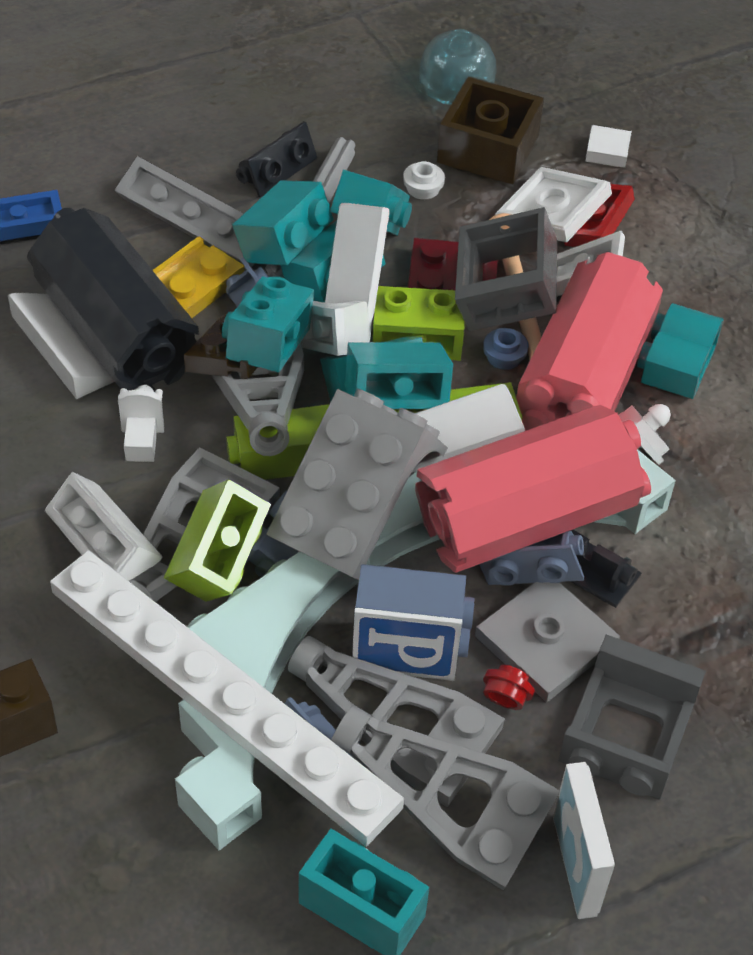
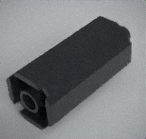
(112, 299)

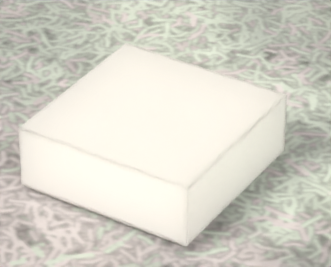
(608, 146)

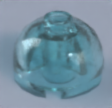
(453, 58)

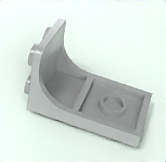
(352, 479)

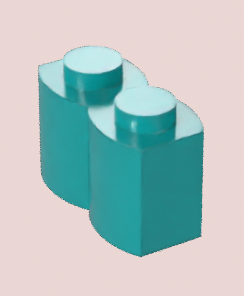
(680, 350)

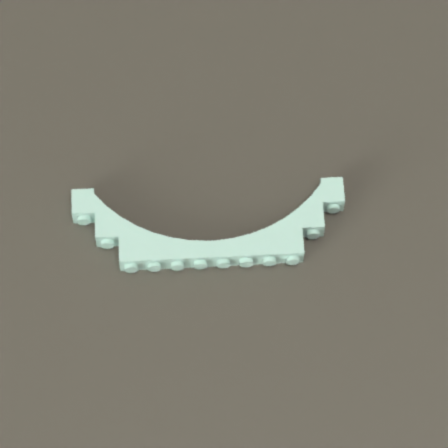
(266, 624)

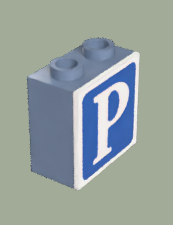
(412, 621)

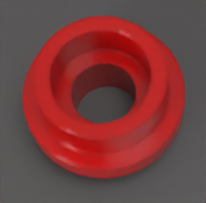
(508, 687)

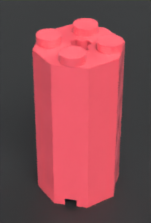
(590, 341)
(531, 486)

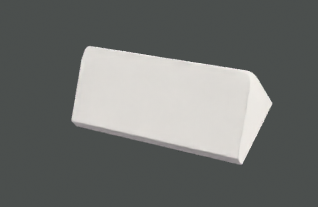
(357, 255)
(58, 343)
(472, 422)
(99, 525)

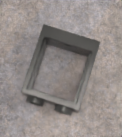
(512, 296)

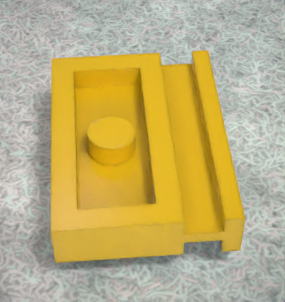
(197, 275)

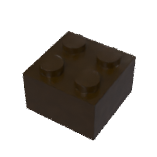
(489, 130)

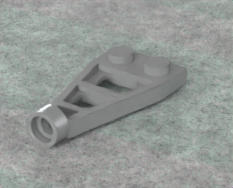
(265, 412)
(197, 474)
(459, 717)
(506, 825)

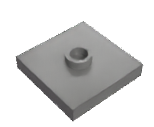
(545, 636)

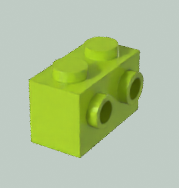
(419, 313)
(217, 541)

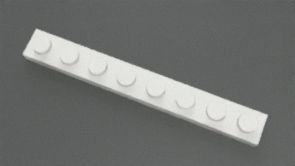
(229, 698)

